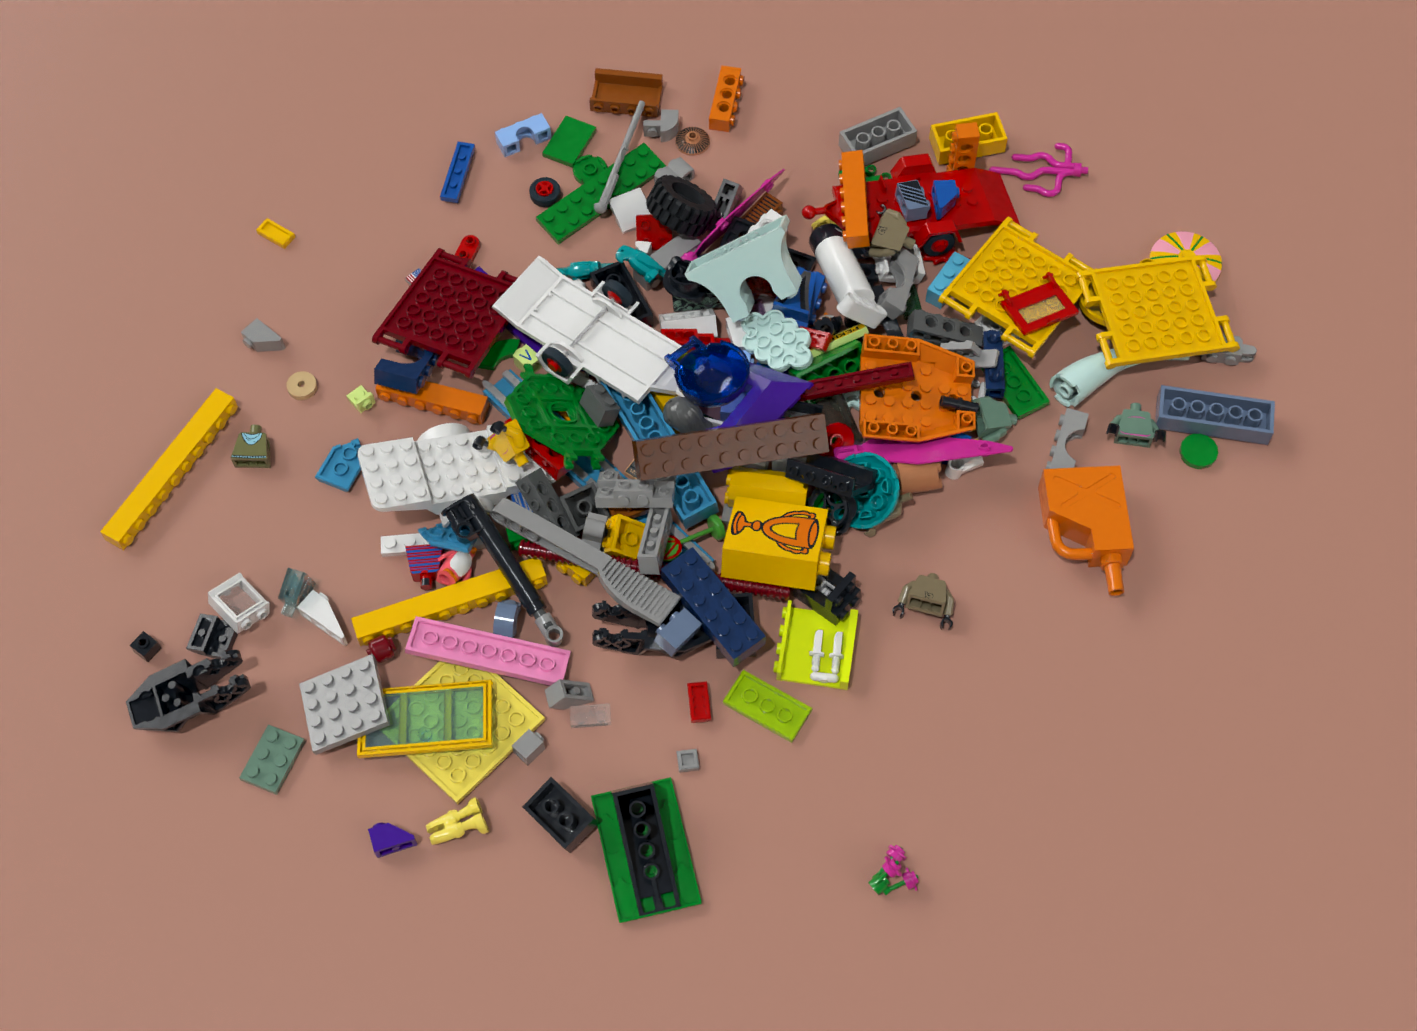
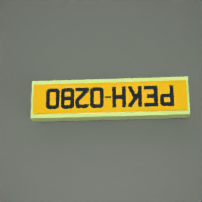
(843, 338)

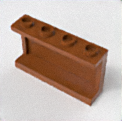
(622, 90)

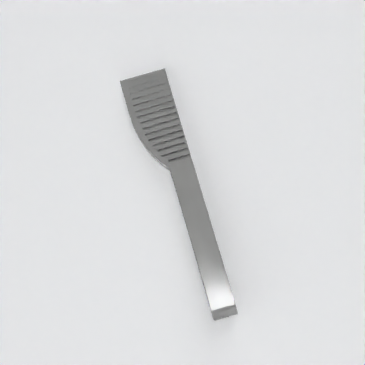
(620, 582)

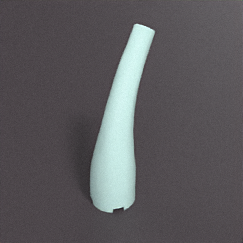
(1084, 377)

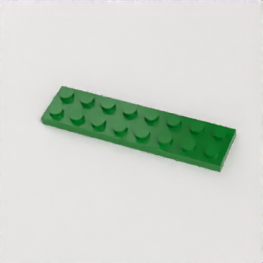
(578, 207)

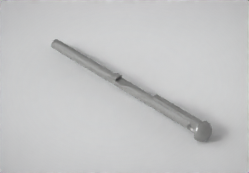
(601, 207)

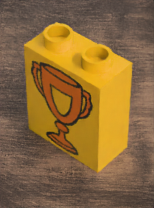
(777, 543)

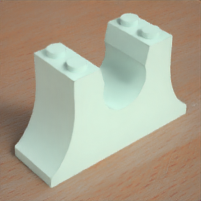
(753, 254)

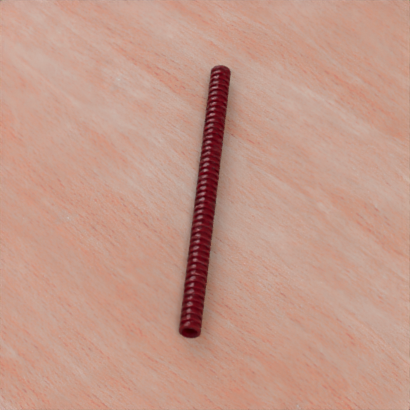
(535, 550)

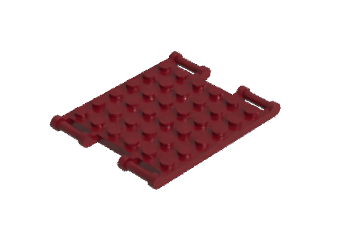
(448, 313)

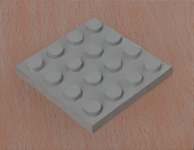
(344, 704)

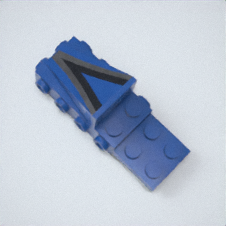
(804, 304)

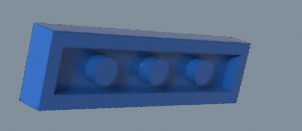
(457, 172)

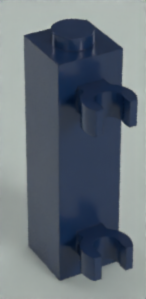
(994, 377)

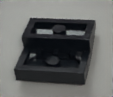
(211, 636)

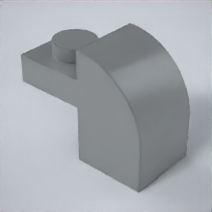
(665, 128)

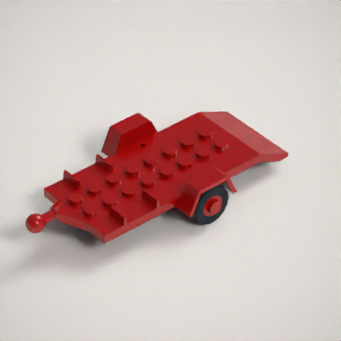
(980, 202)

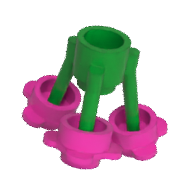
(892, 868)

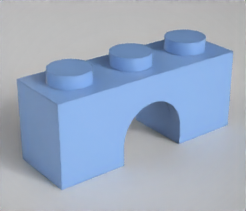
(533, 127)

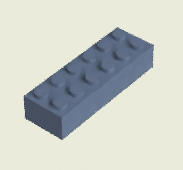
(1215, 414)

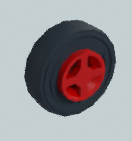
(549, 187)

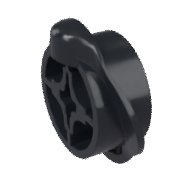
(677, 283)
(849, 506)

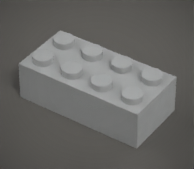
(879, 135)

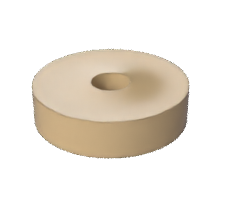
(301, 378)

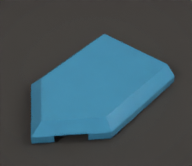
(341, 466)
(446, 538)

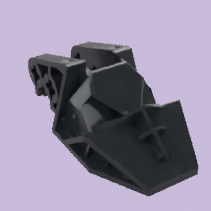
(636, 642)
(173, 695)

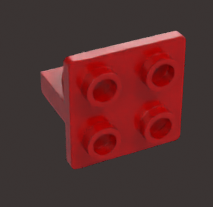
(651, 230)

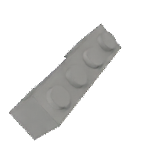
(903, 267)
(1072, 428)

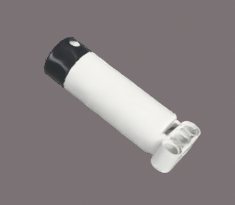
(845, 276)

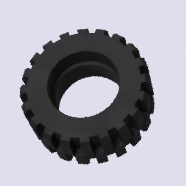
(681, 205)

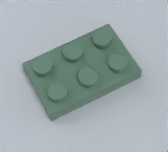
(272, 759)

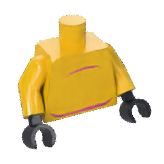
(506, 440)

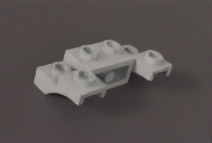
(634, 493)

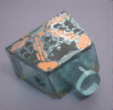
(294, 590)

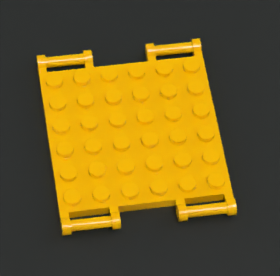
(1017, 264)
(1157, 311)

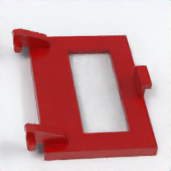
(1038, 306)

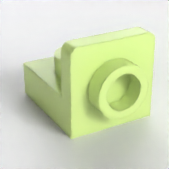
(361, 399)

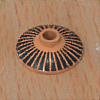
(692, 141)

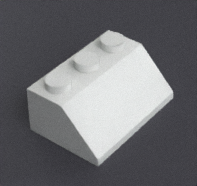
(701, 319)

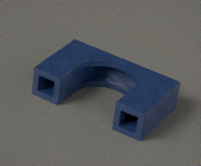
(406, 376)

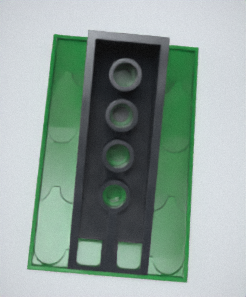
(647, 868)

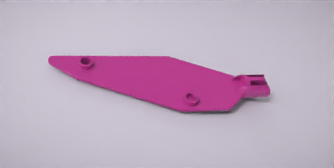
(723, 224)
(925, 452)

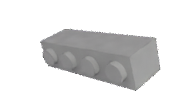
(676, 247)

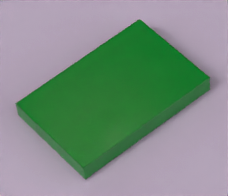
(569, 141)

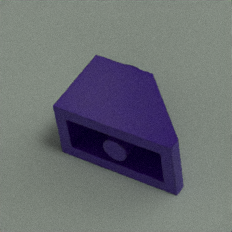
(390, 839)

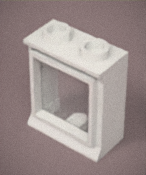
(238, 603)

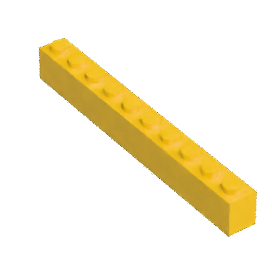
(169, 469)
(443, 602)

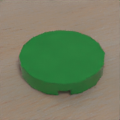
(587, 167)
(1198, 451)

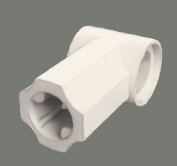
(963, 465)

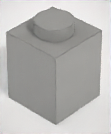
(528, 746)

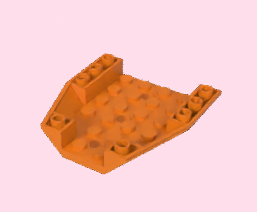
(935, 374)

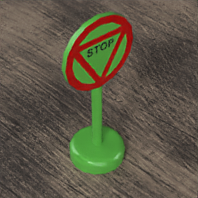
(674, 545)

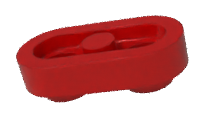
(468, 249)

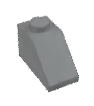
(261, 337)
(568, 693)

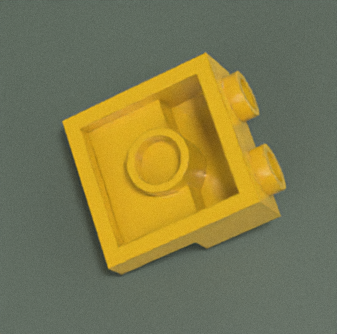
(623, 536)

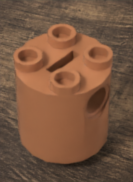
(918, 477)

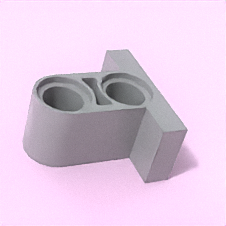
(594, 529)

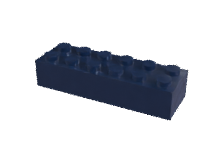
(713, 606)

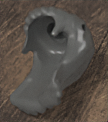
(684, 415)

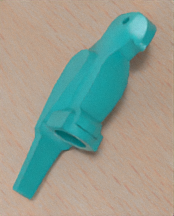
(640, 262)
(582, 269)

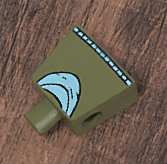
(252, 449)

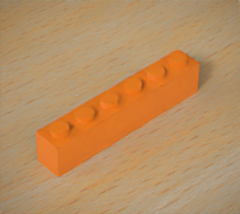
(855, 199)
(440, 400)

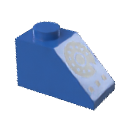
(944, 196)

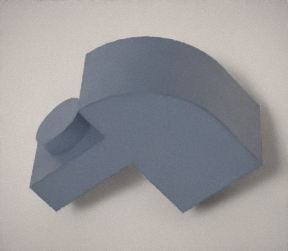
(506, 618)

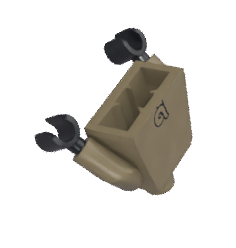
(889, 235)
(927, 596)

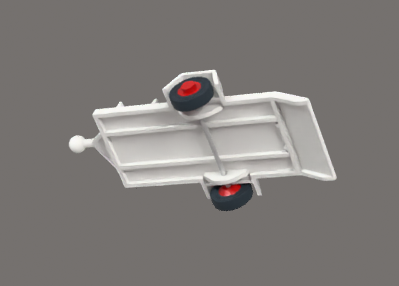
(599, 341)

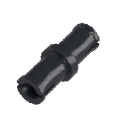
(958, 404)

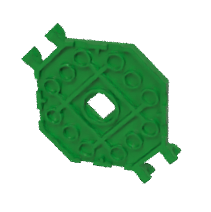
(533, 405)

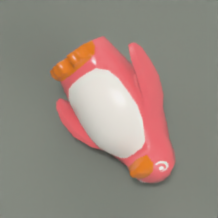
(455, 566)

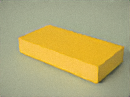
(275, 233)

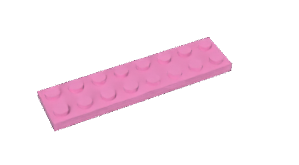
(487, 651)

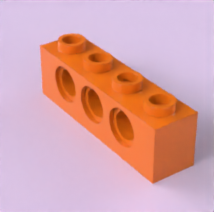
(725, 98)
(964, 146)

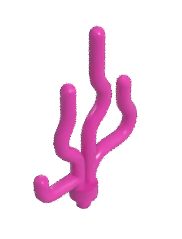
(1062, 169)

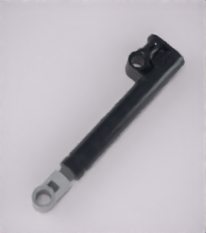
(473, 517)

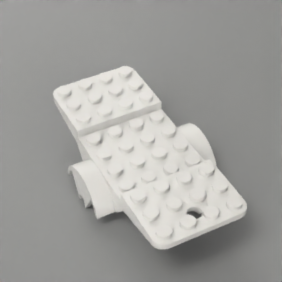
(438, 471)

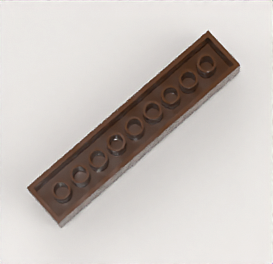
(730, 446)

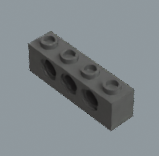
(935, 333)
(544, 500)

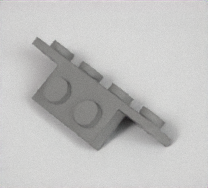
(969, 349)

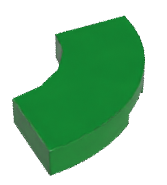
(499, 352)

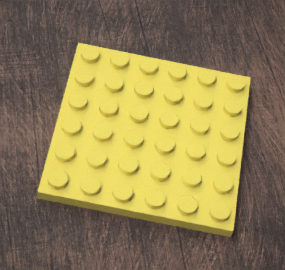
(464, 770)

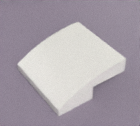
(626, 207)

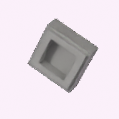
(687, 760)

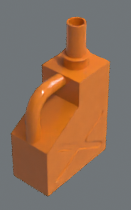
(1092, 511)

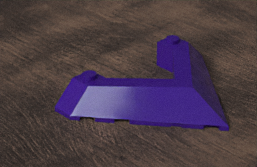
(767, 397)

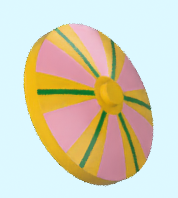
(1186, 245)

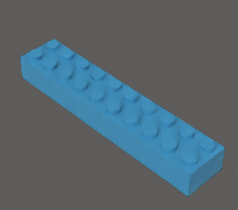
(645, 420)

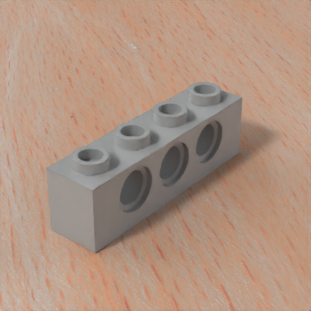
(654, 540)

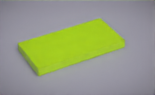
(767, 706)

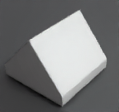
(644, 246)

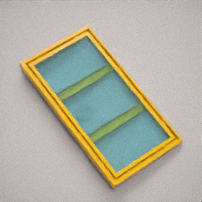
(433, 720)

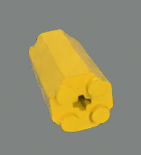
(764, 485)

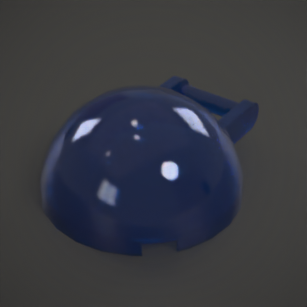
(710, 373)

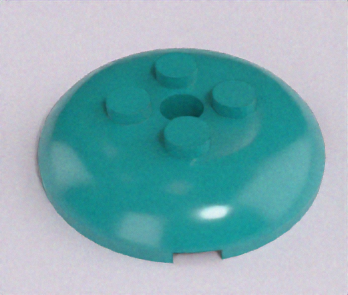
(880, 501)

